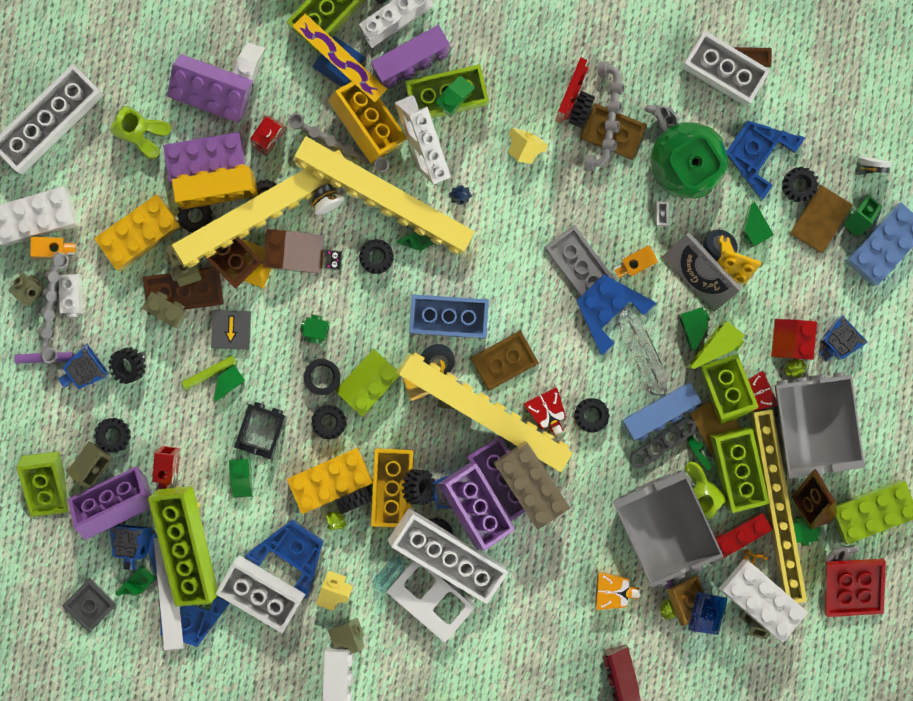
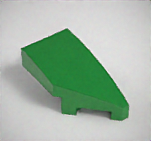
(416, 241)
(227, 382)
(696, 447)
(137, 582)

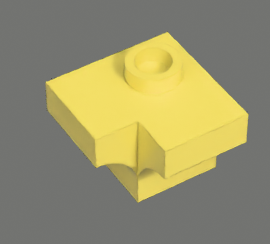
(525, 145)
(333, 591)

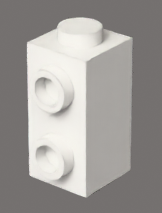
(71, 295)

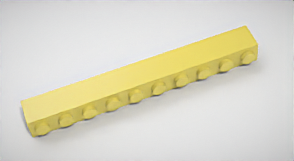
(383, 196)
(247, 216)
(482, 411)
(779, 507)

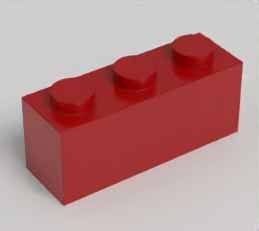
(743, 534)

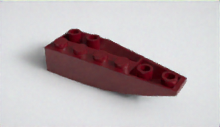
(622, 674)

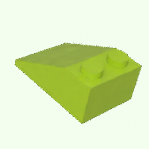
(722, 341)
(43, 483)

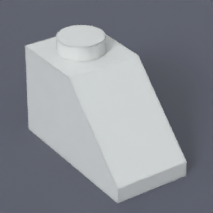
(249, 61)

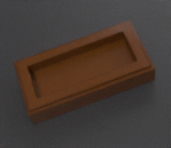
(760, 55)

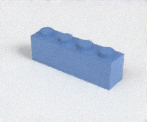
(661, 411)

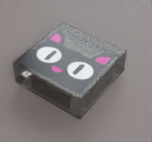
(332, 259)

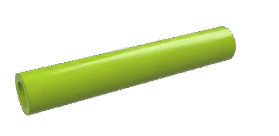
(209, 372)

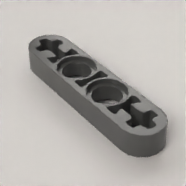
(664, 445)

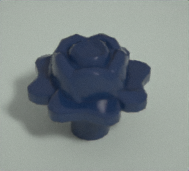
(460, 195)

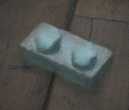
(389, 573)

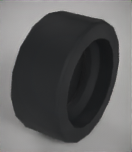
(307, 377)

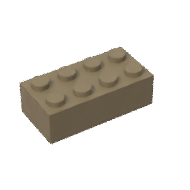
(531, 485)

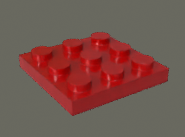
(572, 91)
(855, 587)

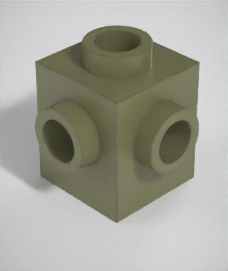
(26, 289)

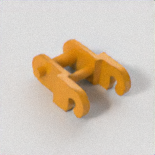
(754, 558)

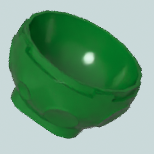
(673, 157)

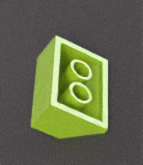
(367, 382)
(728, 388)

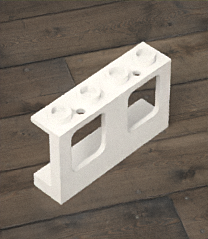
(392, 19)
(422, 140)
(423, 607)

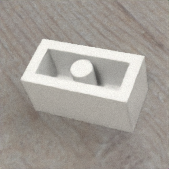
(662, 213)

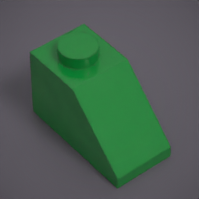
(454, 96)
(862, 216)
(755, 227)
(694, 326)
(241, 477)

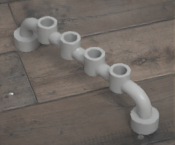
(297, 122)
(611, 125)
(60, 261)

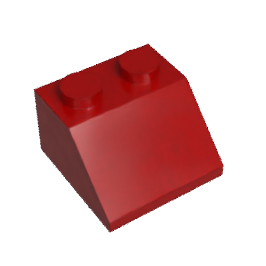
(794, 339)

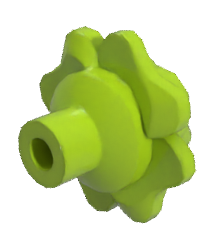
(795, 368)
(335, 520)
(667, 610)

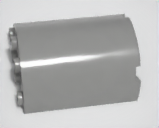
(819, 424)
(668, 528)

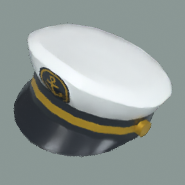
(871, 165)
(326, 199)

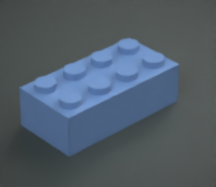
(884, 245)
(449, 316)

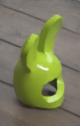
(131, 126)
(707, 493)

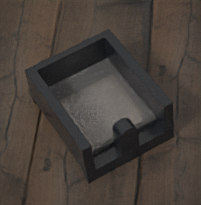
(260, 430)

